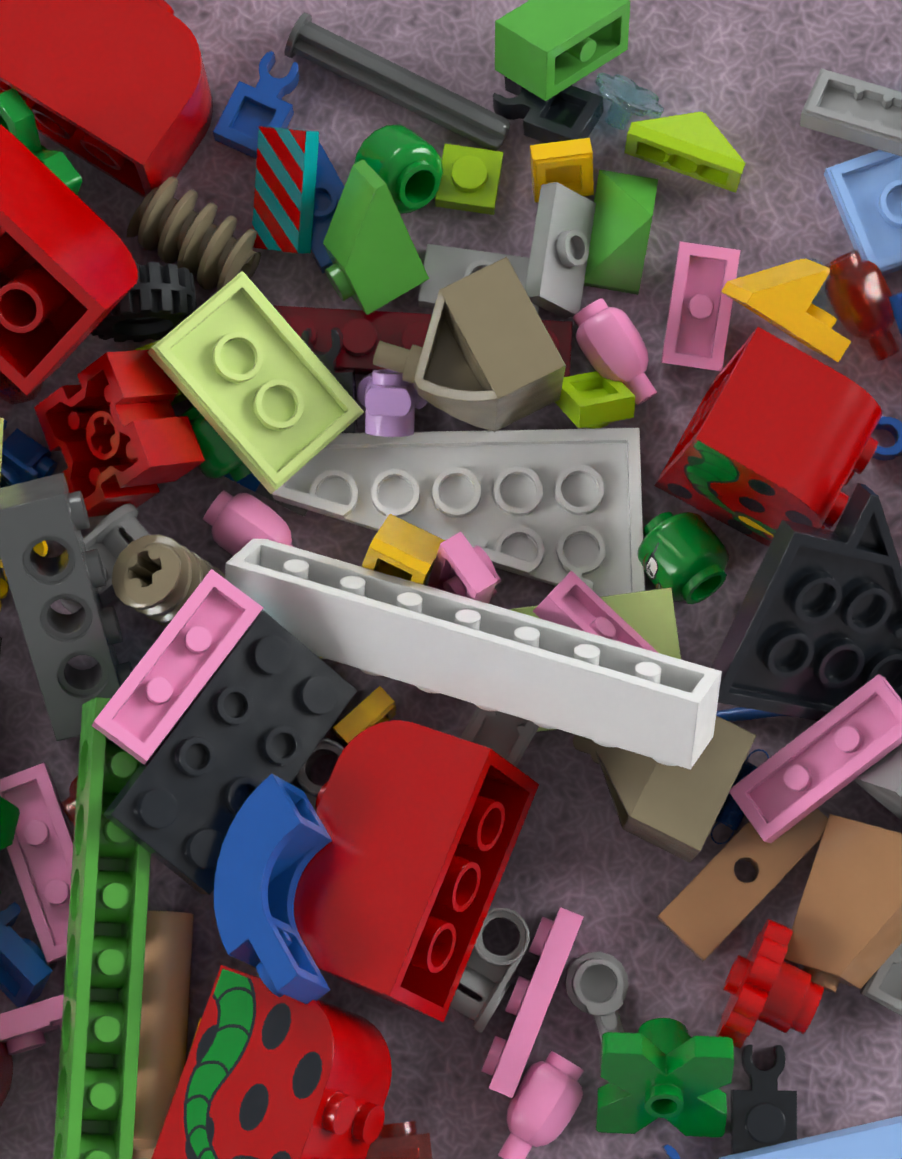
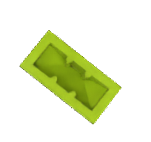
(688, 146)

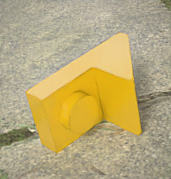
(785, 300)

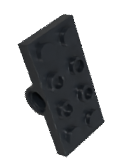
(249, 721)

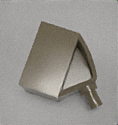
(482, 352)
(672, 803)

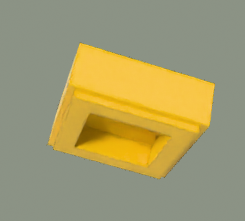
(565, 163)
(372, 710)

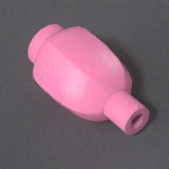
(614, 347)
(244, 517)
(542, 1105)

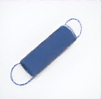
(730, 811)

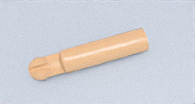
(162, 1023)

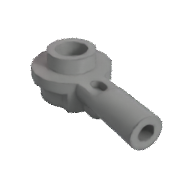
(598, 987)

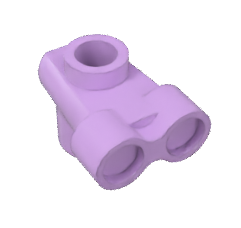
(388, 403)

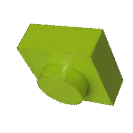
(469, 179)
(595, 400)

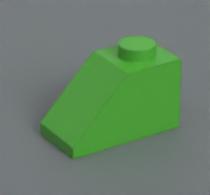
(559, 41)
(370, 244)

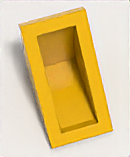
(402, 550)

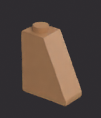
(849, 905)

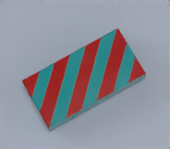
(285, 189)

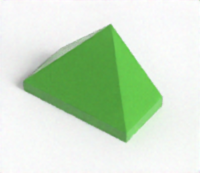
(620, 231)

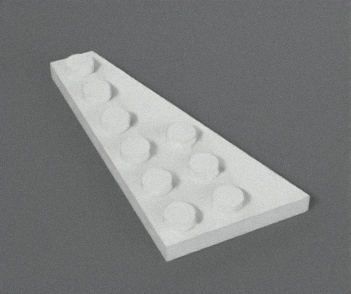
(524, 496)

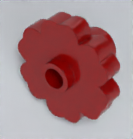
(768, 989)

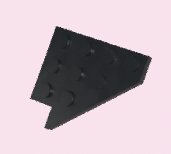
(818, 617)

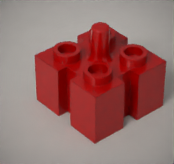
(119, 431)

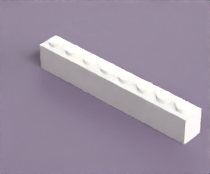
(484, 653)

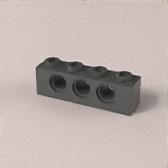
(43, 512)

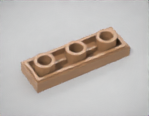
(719, 901)

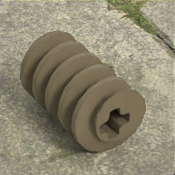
(193, 237)
(158, 576)

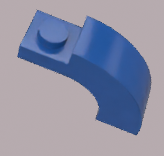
(257, 887)

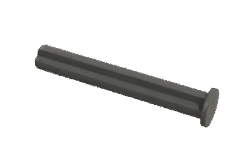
(396, 84)

